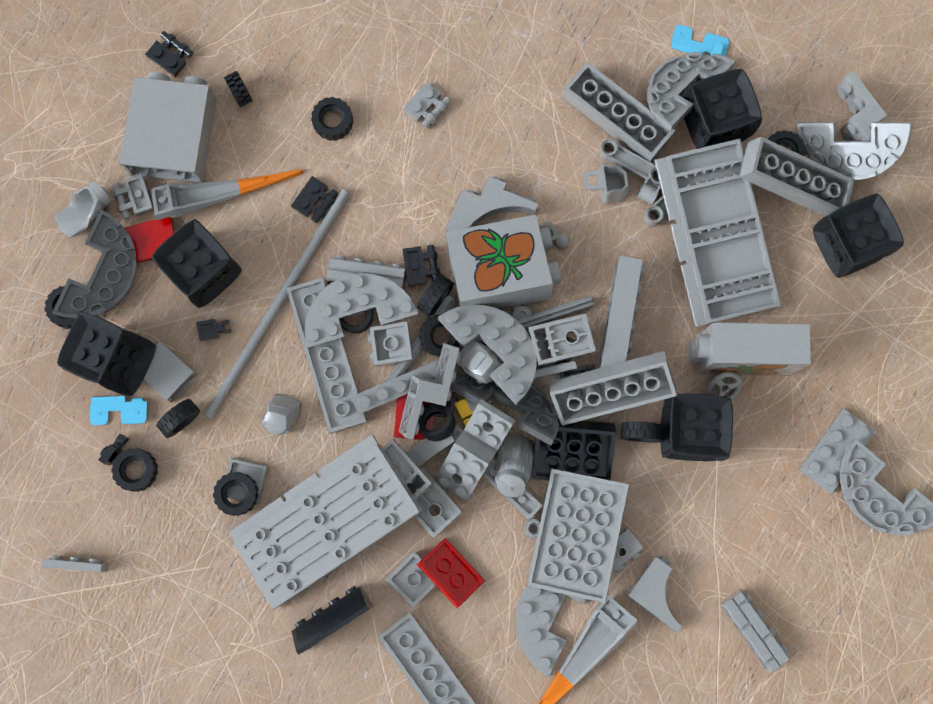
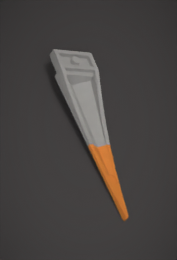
(189, 197)
(600, 637)

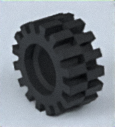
(238, 88)

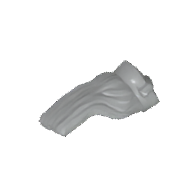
(82, 210)
(514, 465)

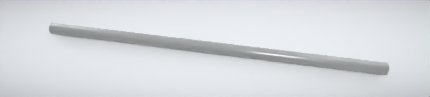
(276, 304)

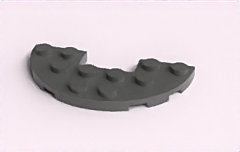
(111, 276)
(538, 414)

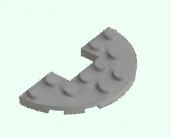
(674, 78)
(856, 158)
(352, 296)
(504, 338)
(873, 502)
(532, 622)

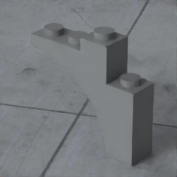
(493, 200)

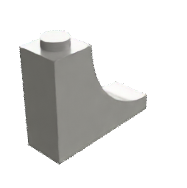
(650, 591)

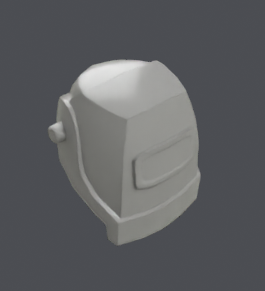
(479, 361)
(281, 414)

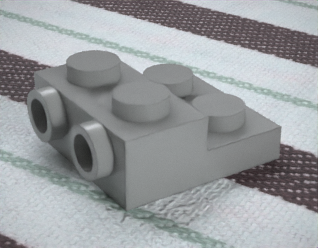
(390, 344)

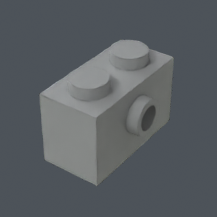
(627, 548)

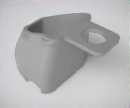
(611, 183)

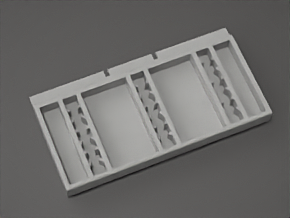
(717, 233)
(324, 521)

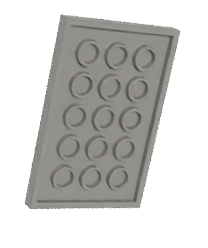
(578, 535)

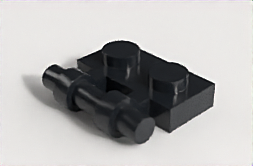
(165, 58)
(310, 196)
(415, 268)

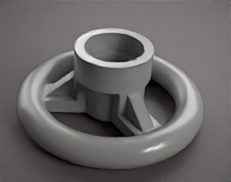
(723, 385)

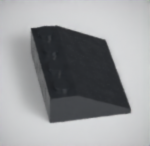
(579, 449)
(331, 619)

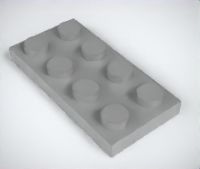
(825, 459)

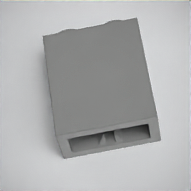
(168, 373)

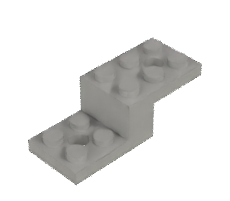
(862, 105)
(551, 342)
(429, 390)
(474, 450)
(425, 490)

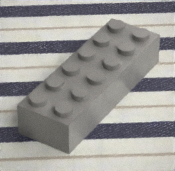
(617, 112)
(795, 177)
(621, 311)
(613, 388)

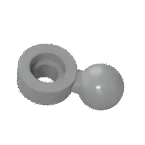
(561, 240)

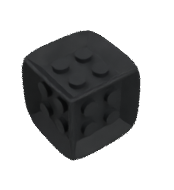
(722, 109)
(858, 235)
(196, 263)
(106, 354)
(697, 427)

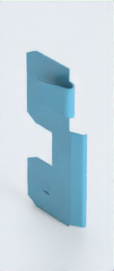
(712, 43)
(131, 412)

